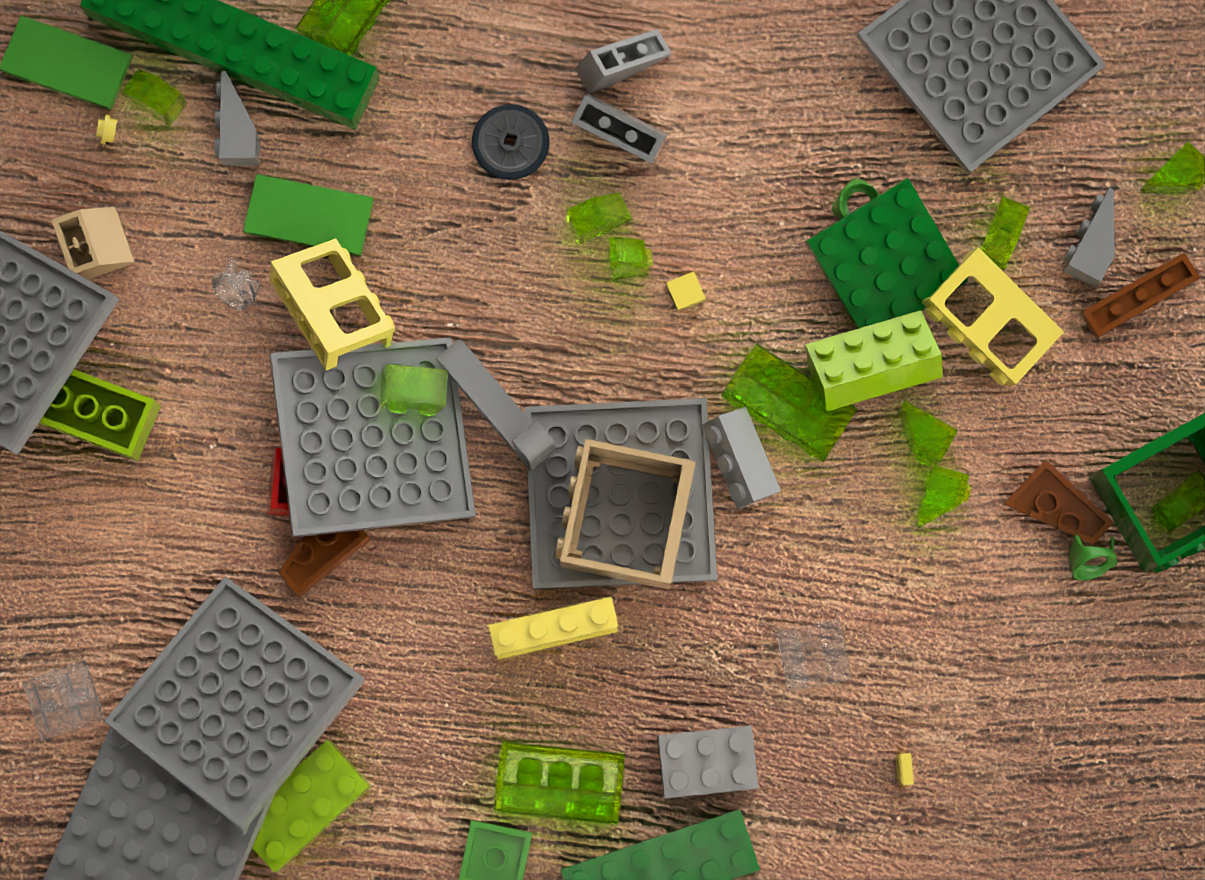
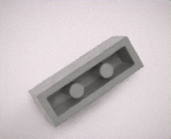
(619, 128)
(741, 457)

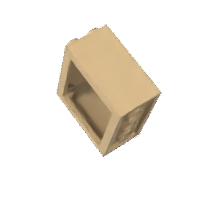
(599, 453)

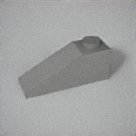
(621, 60)

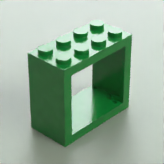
(1123, 514)

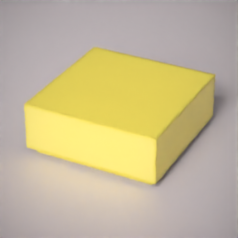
(685, 291)
(904, 769)

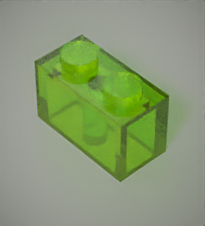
(413, 389)

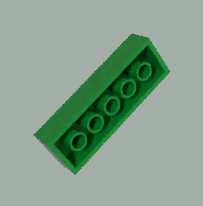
(701, 851)

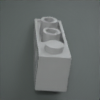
(238, 136)
(1096, 246)

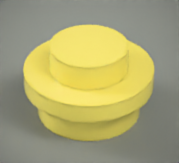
(106, 129)

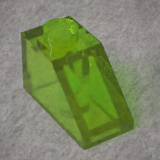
(155, 96)
(1179, 174)
(597, 216)
(1004, 231)
(628, 258)
(925, 434)
(942, 493)
(1181, 502)

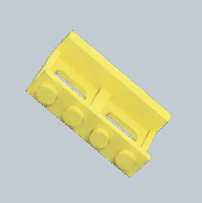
(1007, 304)
(312, 305)
(553, 628)

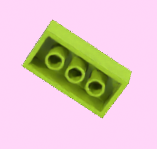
(874, 360)
(102, 414)
(308, 804)

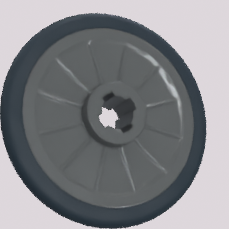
(518, 124)

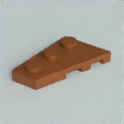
(1060, 504)
(318, 556)

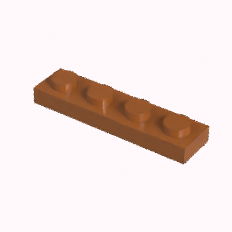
(1140, 295)

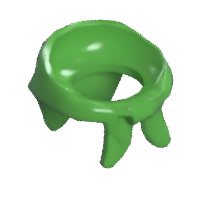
(839, 206)
(1081, 554)

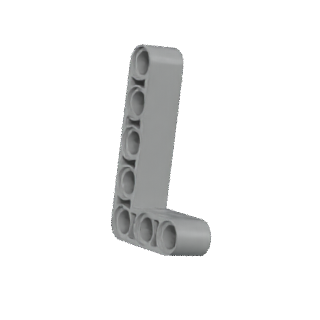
(525, 438)

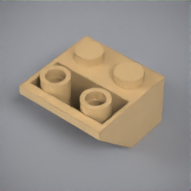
(93, 241)

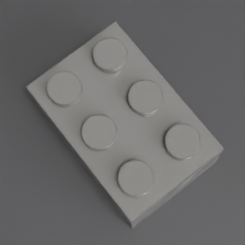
(707, 762)

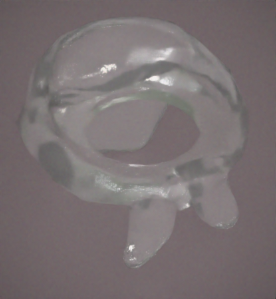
(235, 288)

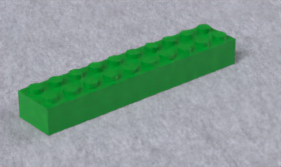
(248, 52)

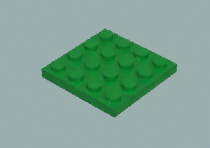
(884, 256)

